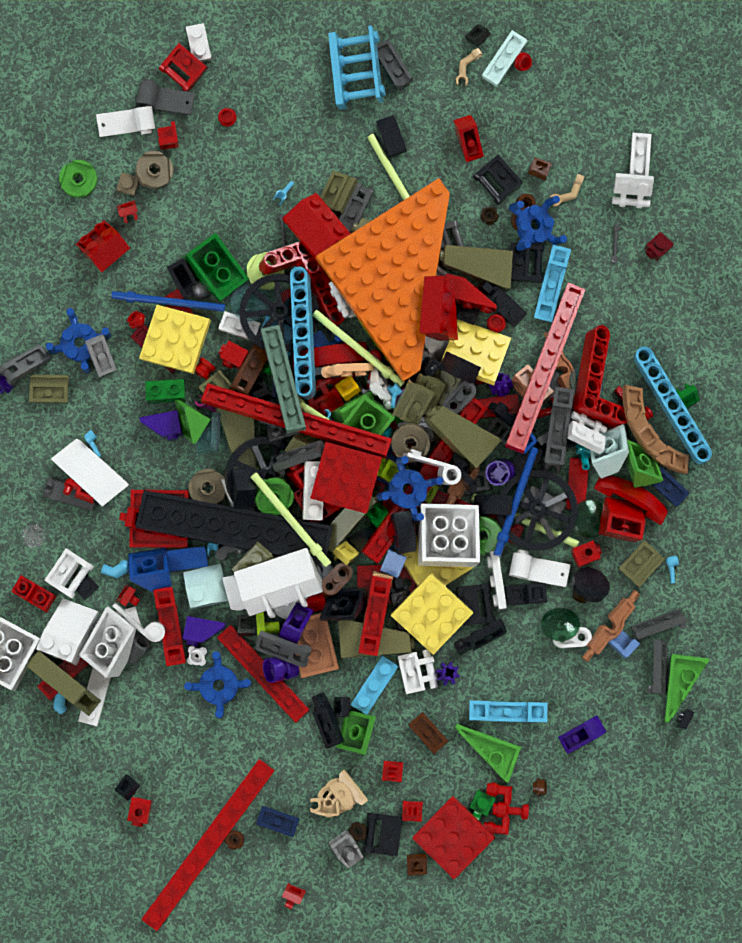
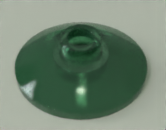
(583, 524)
(560, 630)

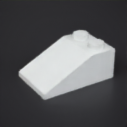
(67, 631)
(109, 644)

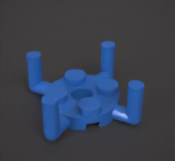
(544, 222)
(69, 336)
(416, 481)
(207, 680)

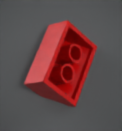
(315, 225)

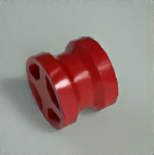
(204, 368)

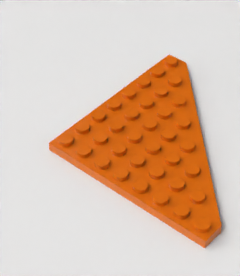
(384, 271)

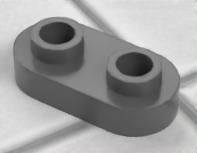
(458, 398)

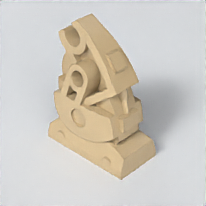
(341, 796)

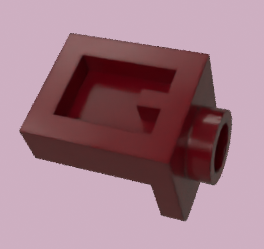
(658, 246)

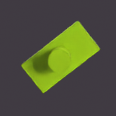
(268, 627)

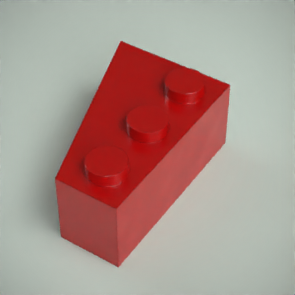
(439, 309)

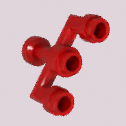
(502, 809)

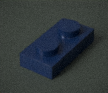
(671, 489)
(277, 821)

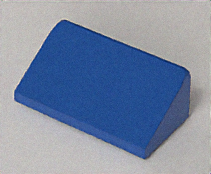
(187, 558)

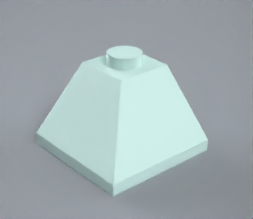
(614, 454)
(205, 586)

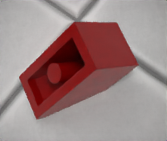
(468, 138)

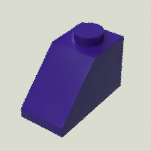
(164, 424)
(296, 623)
(201, 630)
(582, 734)

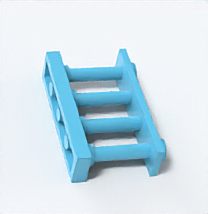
(338, 62)

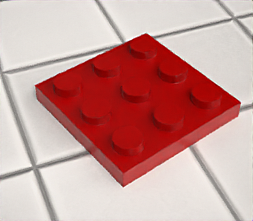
(346, 477)
(149, 539)
(453, 837)

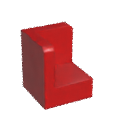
(168, 137)

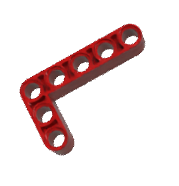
(317, 276)
(591, 378)

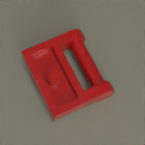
(185, 61)

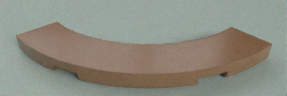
(646, 435)

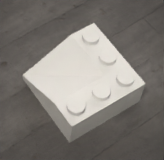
(448, 535)
(15, 653)

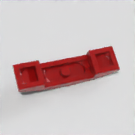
(334, 354)
(639, 496)
(375, 616)
(169, 617)

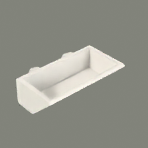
(279, 582)

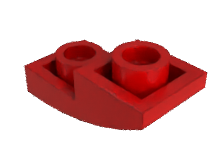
(33, 593)

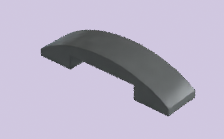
(559, 426)

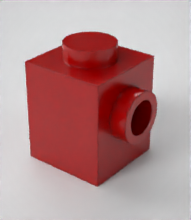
(232, 355)
(296, 475)
(586, 553)
(139, 811)

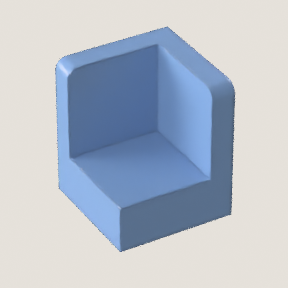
(393, 563)
(623, 644)

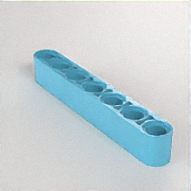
(299, 324)
(673, 415)

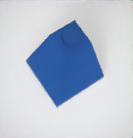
(150, 569)

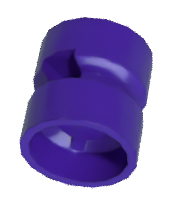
(500, 471)
(277, 670)

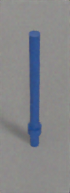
(131, 297)
(503, 536)

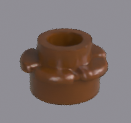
(540, 787)
(229, 840)

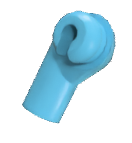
(117, 571)
(59, 704)

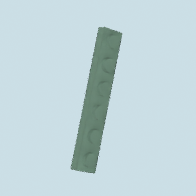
(283, 379)

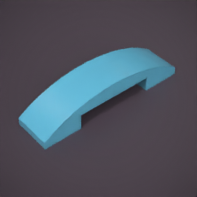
(552, 283)
(508, 711)

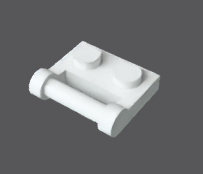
(65, 569)

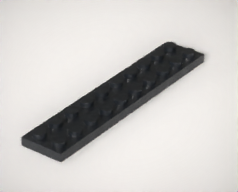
(226, 525)

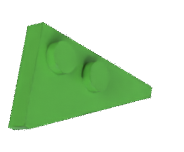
(682, 676)
(495, 752)

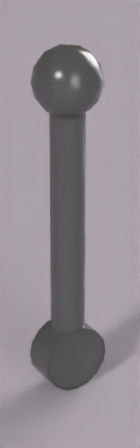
(282, 230)
(614, 258)

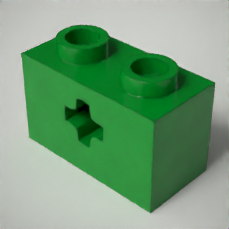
(165, 391)

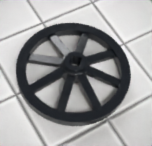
(279, 318)
(233, 461)
(568, 493)

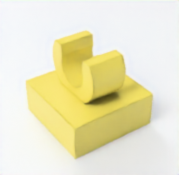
(345, 553)

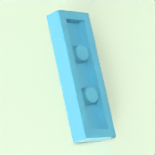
(374, 685)

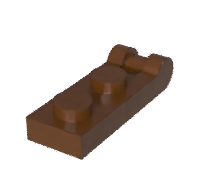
(250, 370)

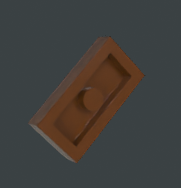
(428, 733)

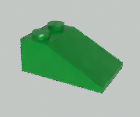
(215, 267)

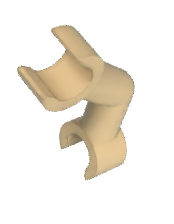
(473, 56)
(574, 192)

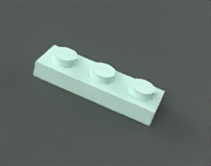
(504, 58)

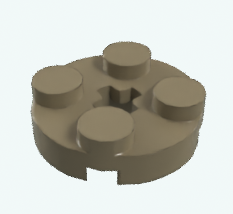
(147, 178)
(406, 432)
(199, 481)

